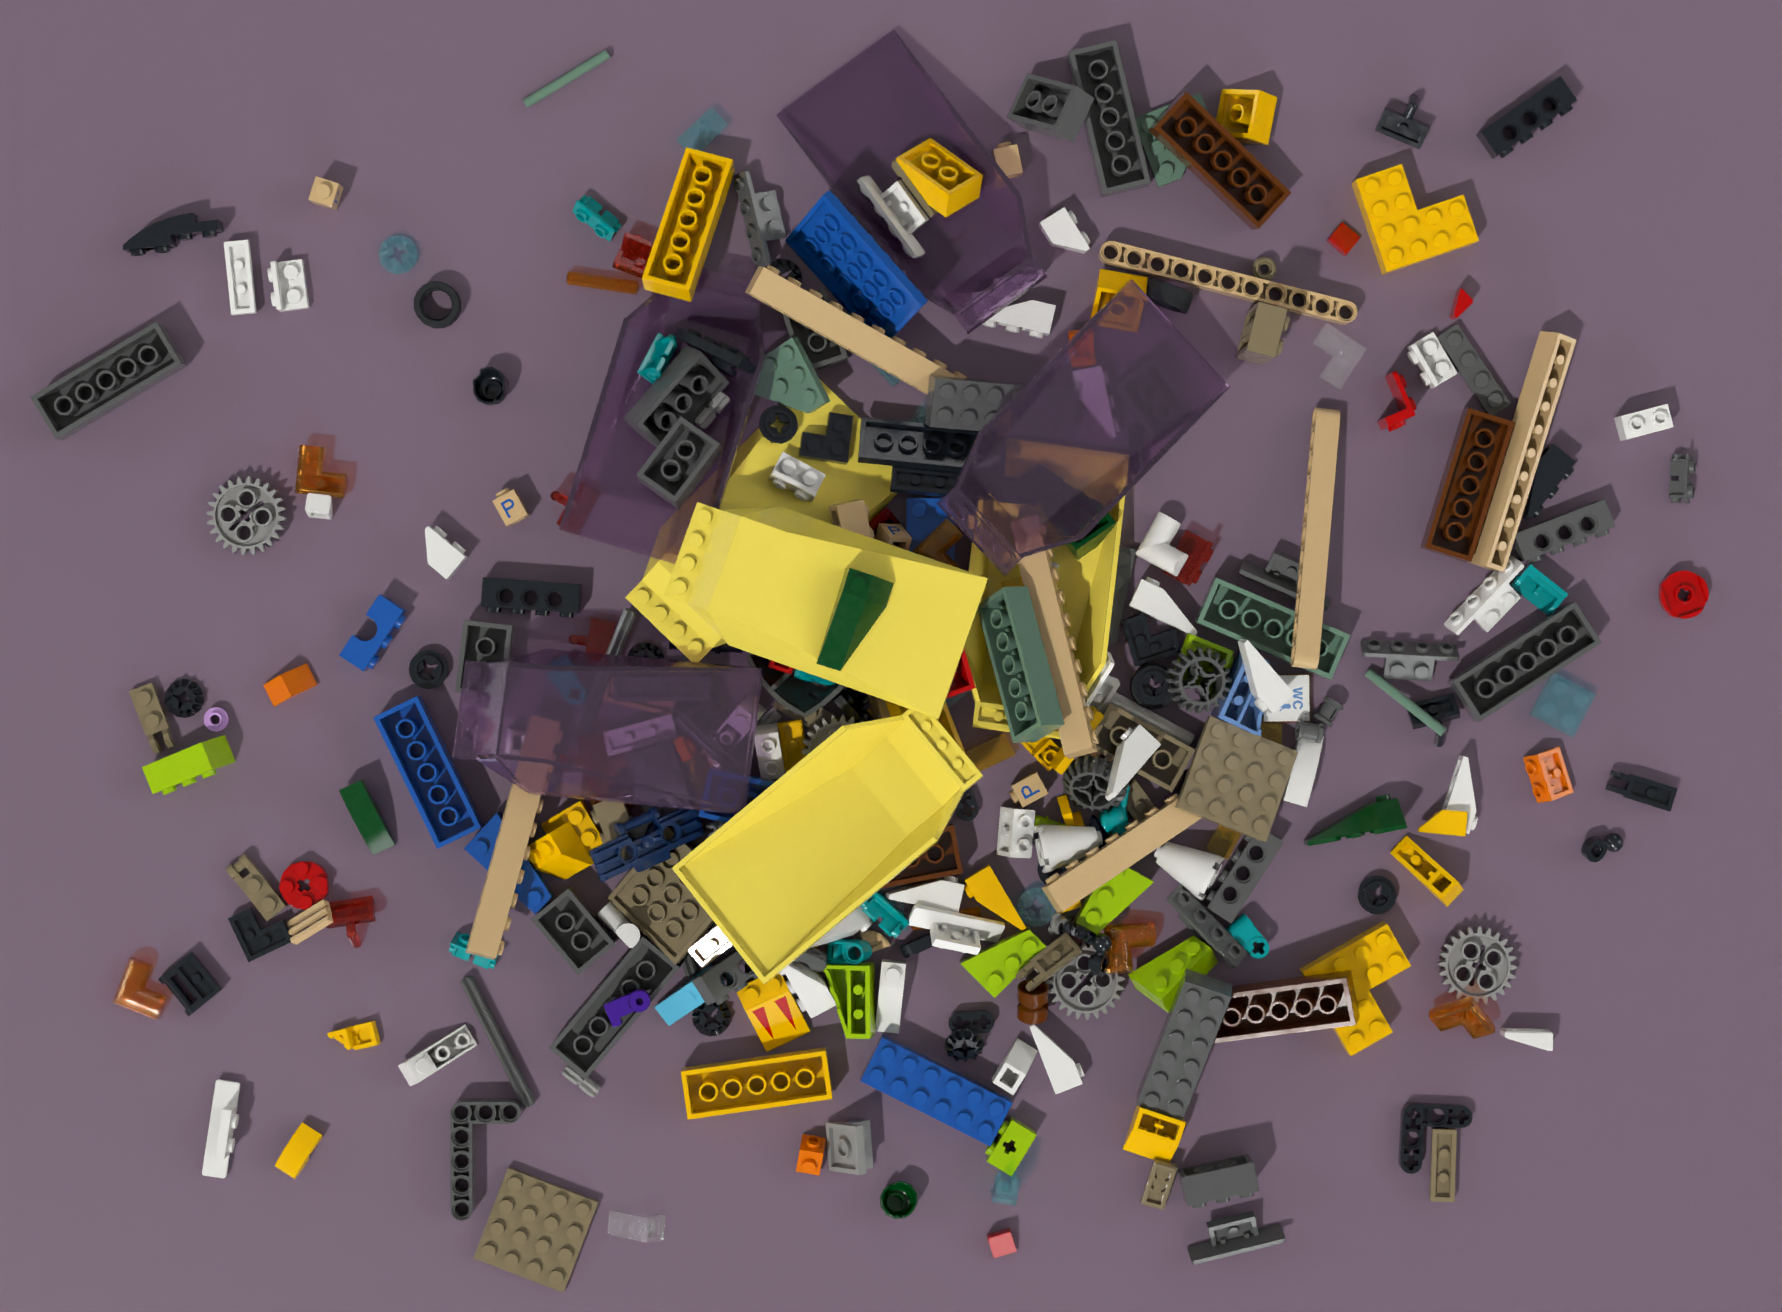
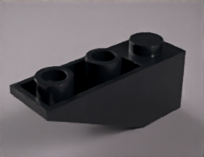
(1551, 469)

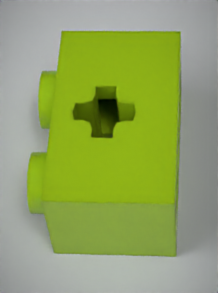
(1010, 1159)

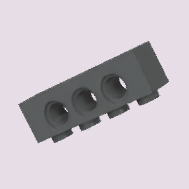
(1596, 512)
(1243, 888)
(710, 984)

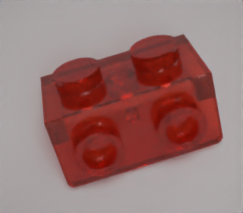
(633, 255)
(1198, 551)

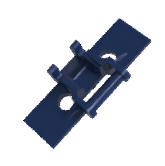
(649, 848)

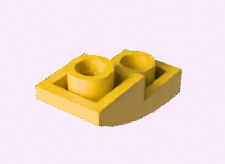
(1043, 750)
(298, 1150)

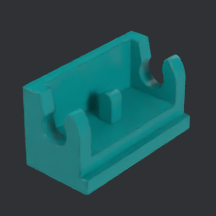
(1538, 589)

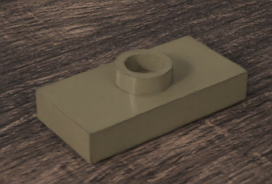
(1159, 1183)

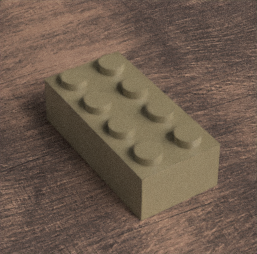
(1262, 333)
(1166, 762)

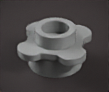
(1057, 923)

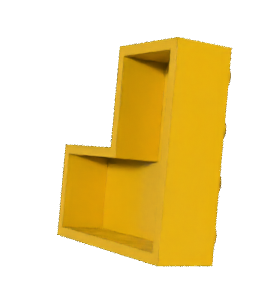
(1402, 232)
(1372, 960)

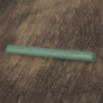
(566, 78)
(1405, 702)

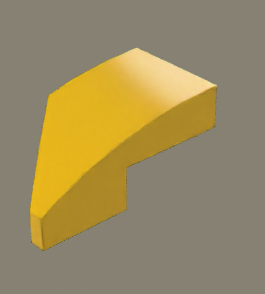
(1070, 818)
(1446, 822)
(357, 1036)

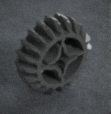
(1191, 662)
(1088, 781)

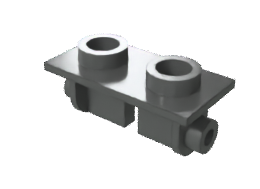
(1683, 487)

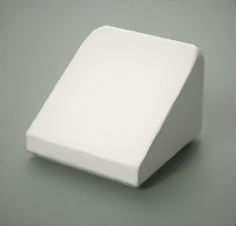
(319, 506)

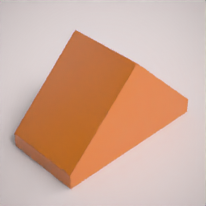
(290, 684)

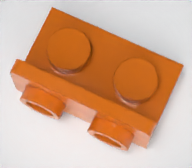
(1548, 775)

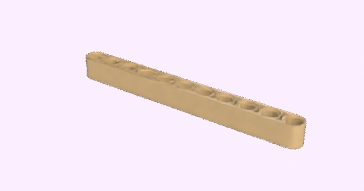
(1240, 280)
(1315, 538)

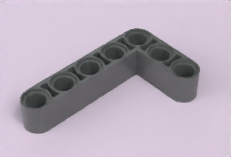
(468, 1147)

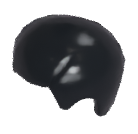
(490, 386)

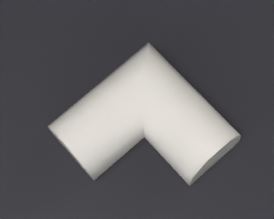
(1156, 545)
(620, 924)

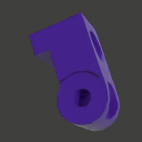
(633, 1001)

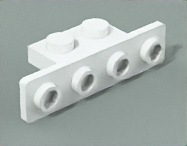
(898, 210)
(1488, 601)
(1103, 687)
(954, 929)
(221, 1127)

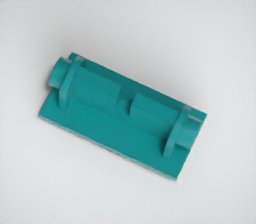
(587, 211)
(657, 357)
(893, 919)
(458, 947)

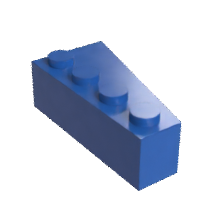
(534, 889)

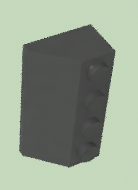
(680, 391)

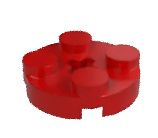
(1669, 591)
(290, 885)

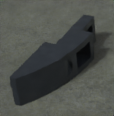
(163, 234)

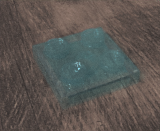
(1562, 704)

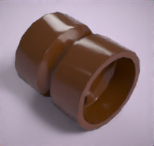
(1032, 1004)

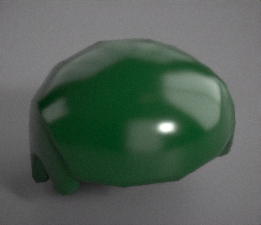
(898, 1200)

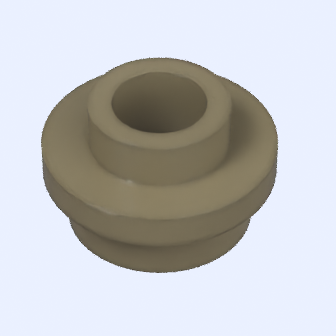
(1267, 262)

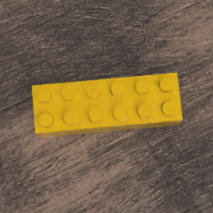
(688, 224)
(756, 1083)

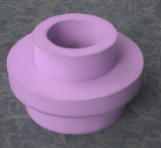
(223, 719)

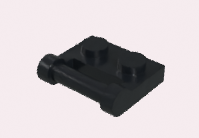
(196, 978)

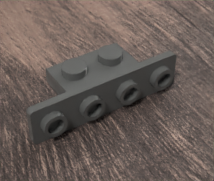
(761, 218)
(1279, 574)
(1408, 659)
(1206, 926)
(1234, 1236)

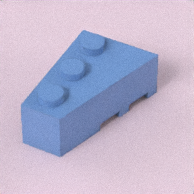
(1239, 702)

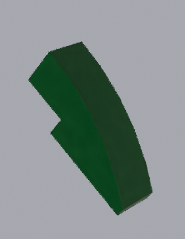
(367, 816)

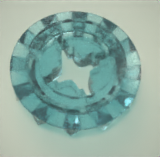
(409, 257)
(1028, 915)

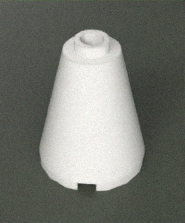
(1064, 844)
(1189, 866)

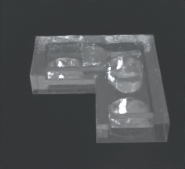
(1344, 355)

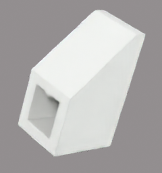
(1063, 233)
(441, 554)
(1014, 1066)

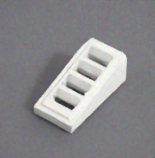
(1534, 1037)

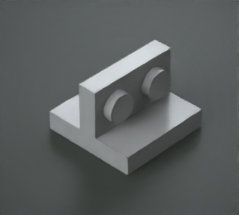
(849, 1146)

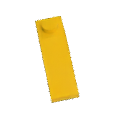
(1427, 871)
(990, 893)

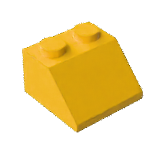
(1247, 114)
(1110, 283)
(581, 821)
(560, 853)

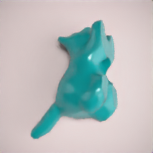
(1116, 818)

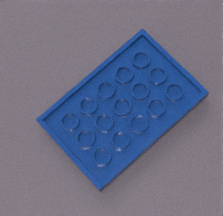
(855, 266)

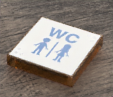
(1297, 706)

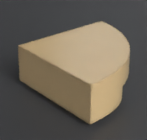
(875, 939)

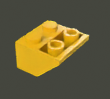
(1153, 1134)

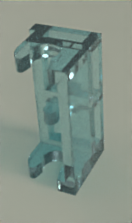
(1004, 1191)

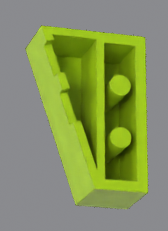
(188, 765)
(1111, 899)
(1000, 962)
(1162, 975)
(854, 996)

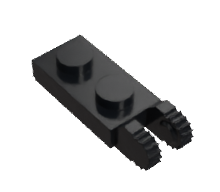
(1644, 791)

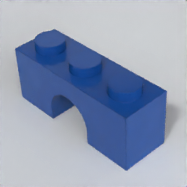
(387, 617)

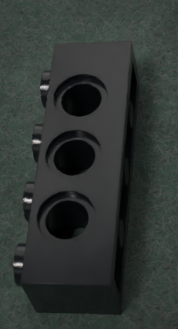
(1555, 92)
(493, 588)

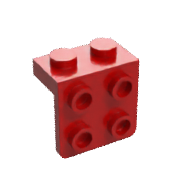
(1404, 403)

